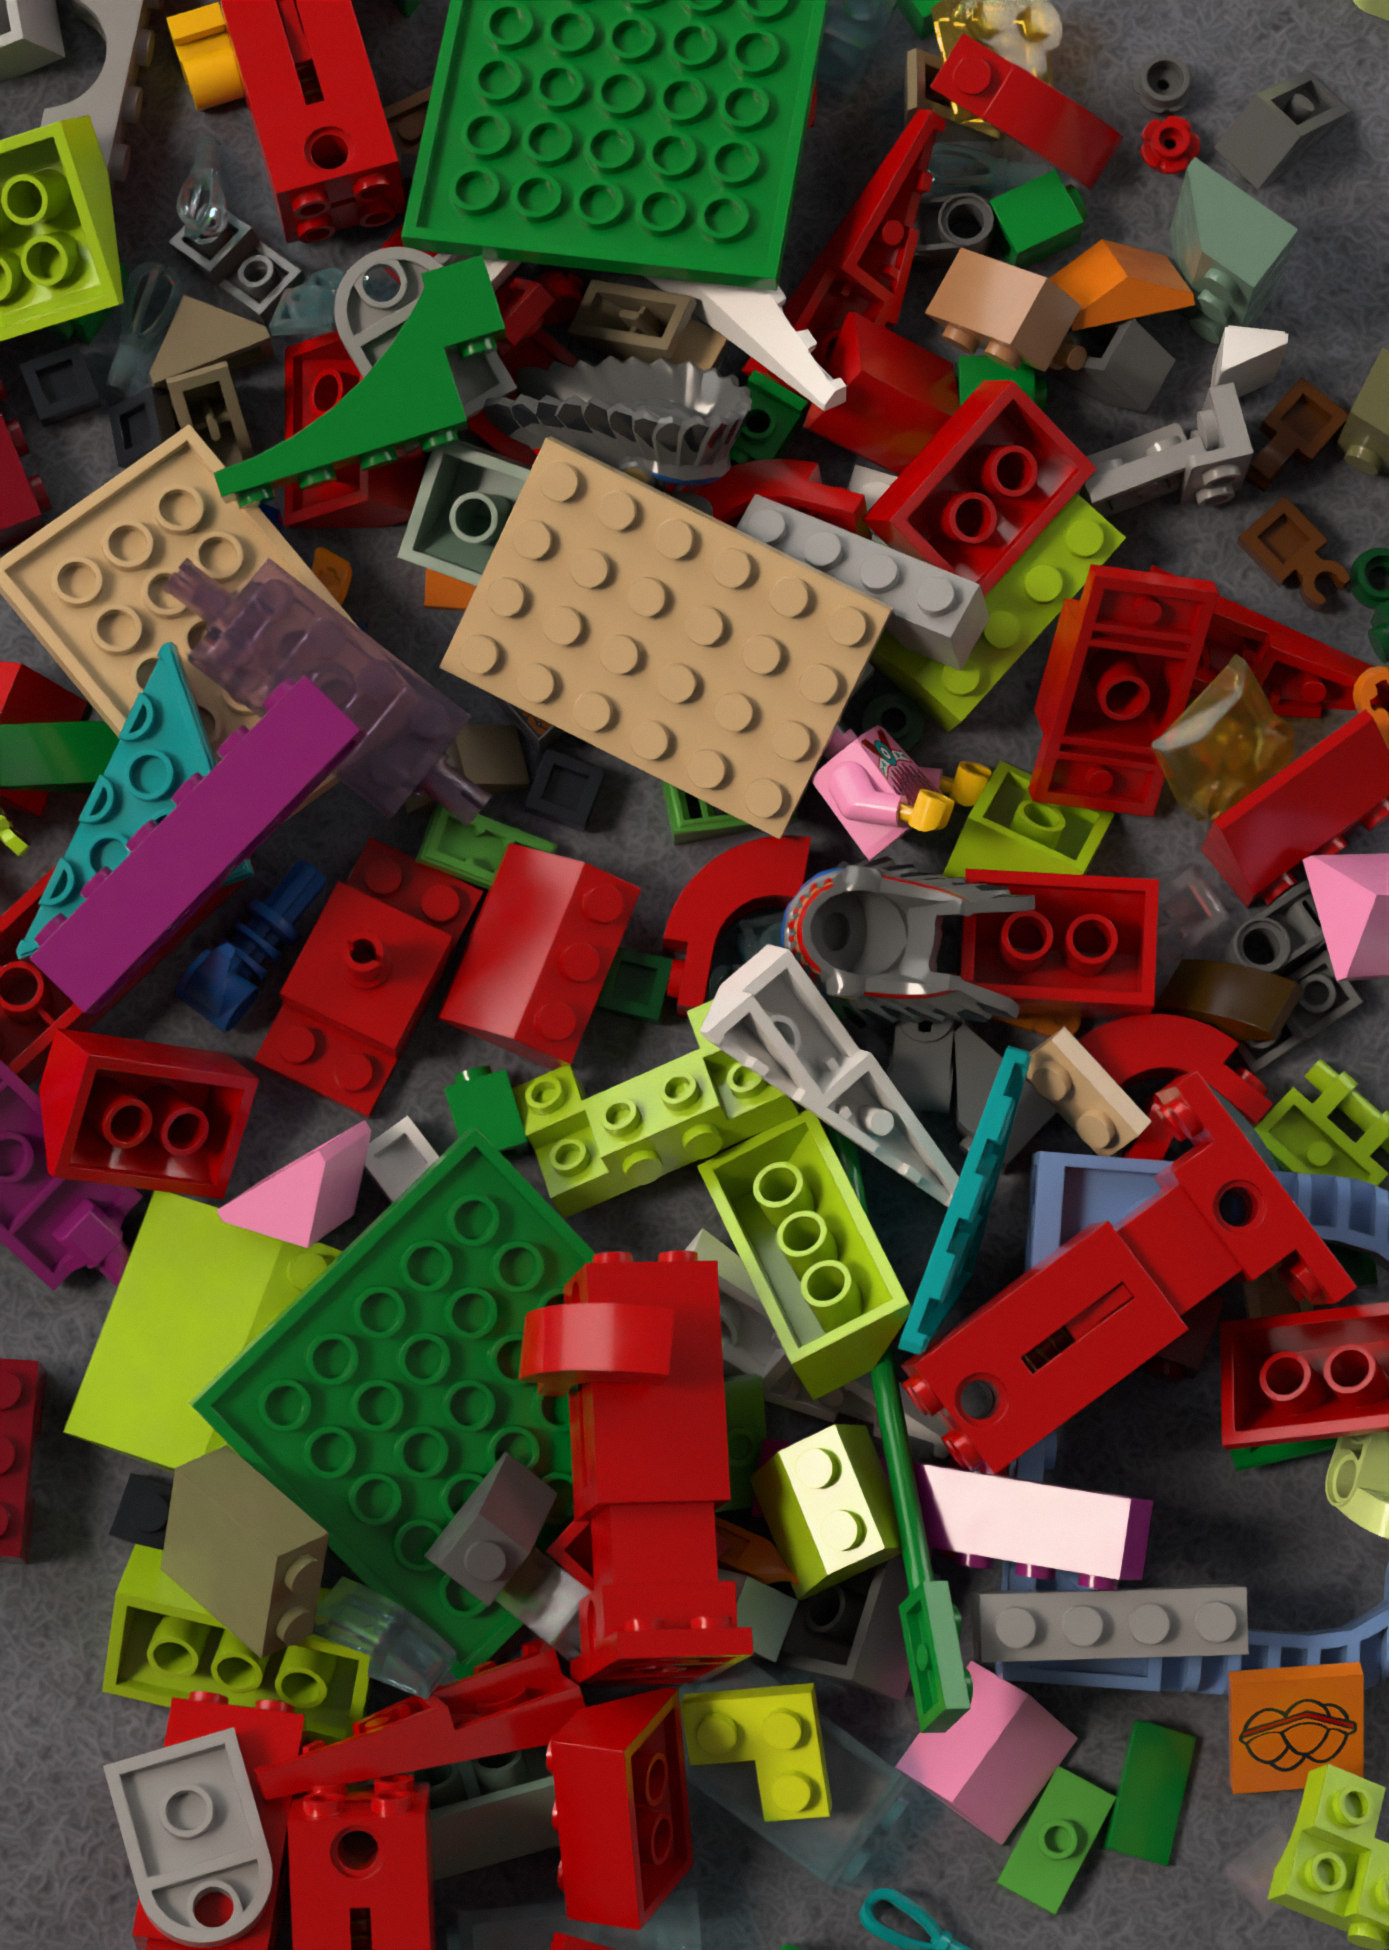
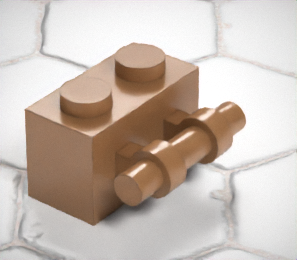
(1007, 314)

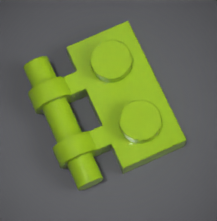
(1310, 1143)

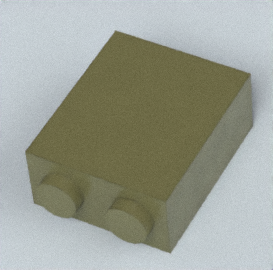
(244, 1551)

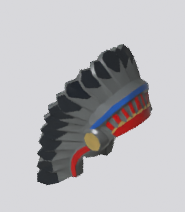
(640, 417)
(875, 937)

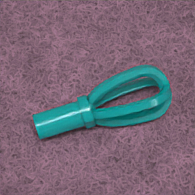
(940, 1938)

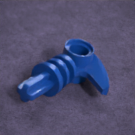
(219, 980)

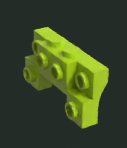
(644, 1125)
(1334, 1862)

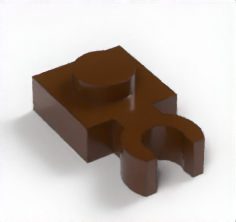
(1288, 546)

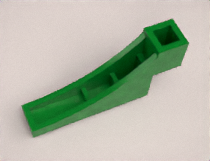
(398, 403)

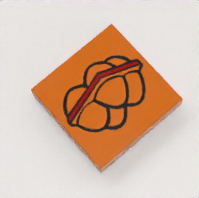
(1294, 1723)

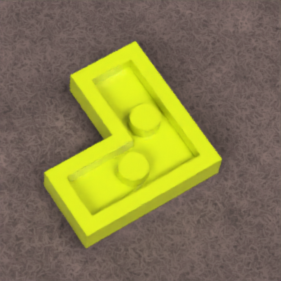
(775, 1729)

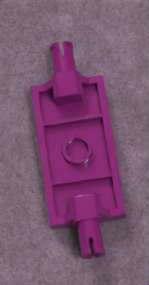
(47, 1219)

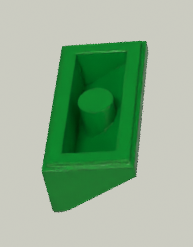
(1149, 1792)

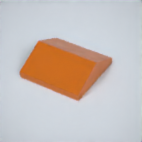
(1121, 284)

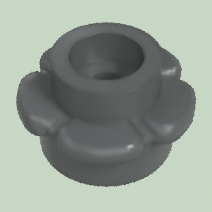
(1167, 69)

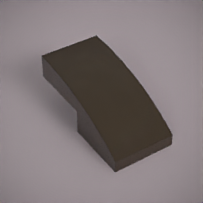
(1232, 996)

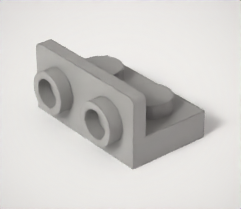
(1139, 469)
(1221, 470)

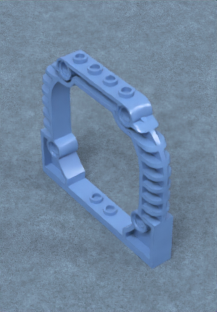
(1082, 1190)

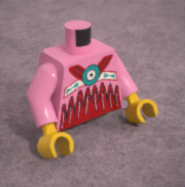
(884, 793)

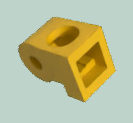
(205, 56)

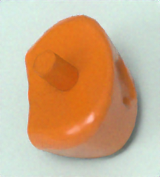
(333, 572)

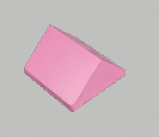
(1353, 912)
(306, 1195)
(991, 1757)

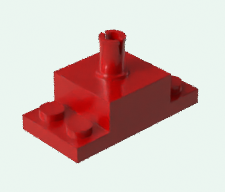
(1116, 686)
(367, 977)

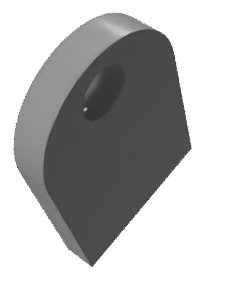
(371, 326)
(193, 1834)

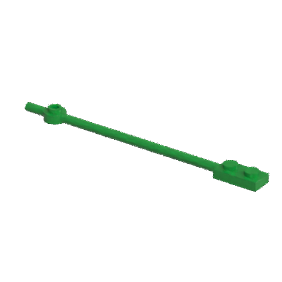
(927, 1615)

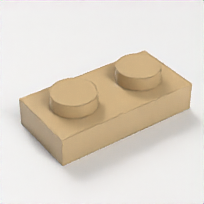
(1085, 1094)

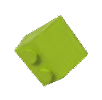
(1023, 835)
(828, 1507)

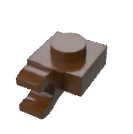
(1298, 429)

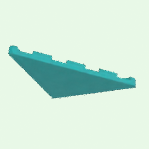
(155, 755)
(966, 1219)

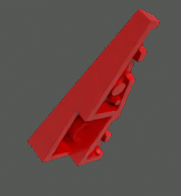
(870, 252)
(1291, 668)
(461, 1721)

